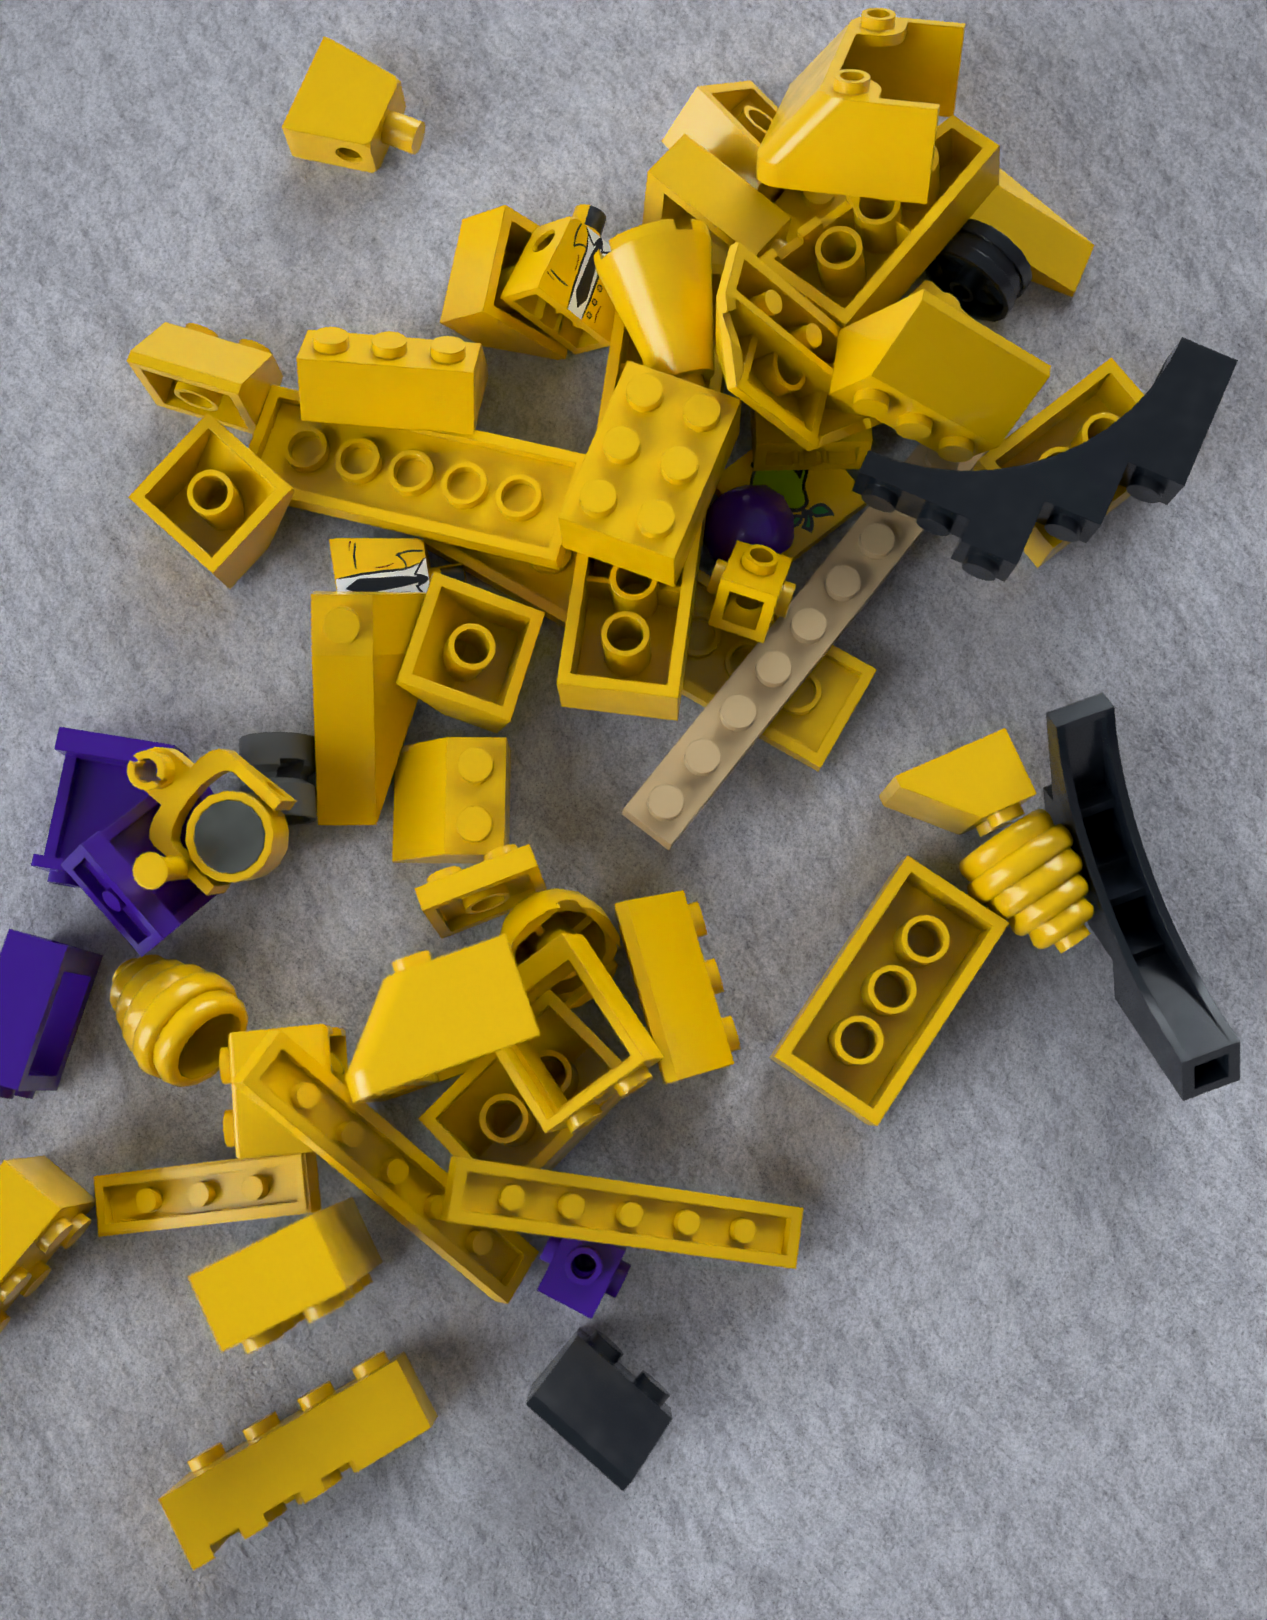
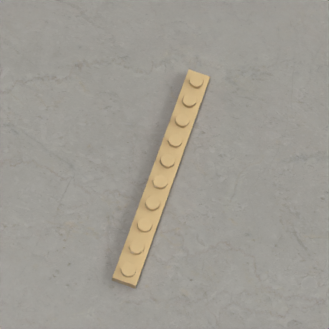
(777, 667)

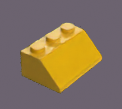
(935, 376)
(391, 380)
(676, 984)
(488, 1117)

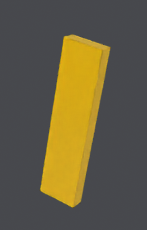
(206, 1193)

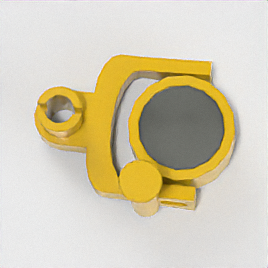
(227, 835)

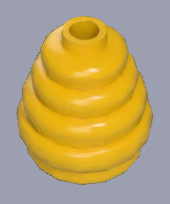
(1032, 881)
(175, 1017)

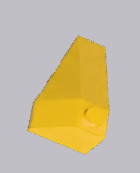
(1047, 241)
(356, 700)

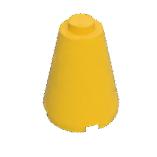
(664, 295)

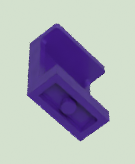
(90, 793)
(105, 873)

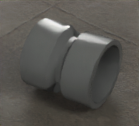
(287, 762)

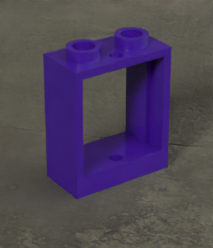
(40, 1009)

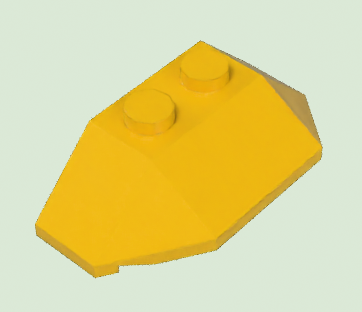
(780, 353)

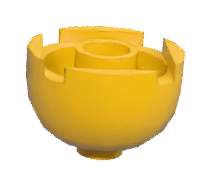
(557, 911)

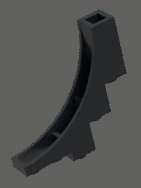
(1068, 493)
(1150, 963)

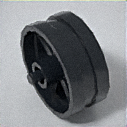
(981, 271)

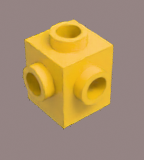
(750, 590)

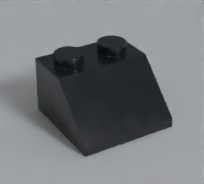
(601, 1406)

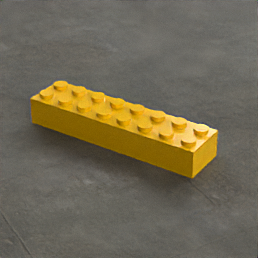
(622, 629)

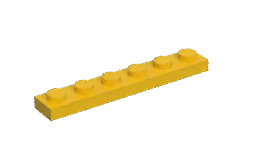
(378, 1162)
(620, 1213)

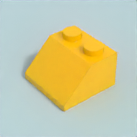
(730, 125)
(481, 266)
(202, 374)
(216, 500)
(469, 652)
(965, 788)
(451, 800)

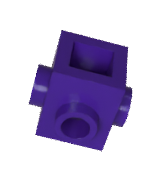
(581, 1287)

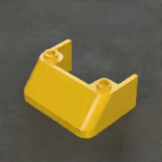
(867, 111)
(439, 1020)

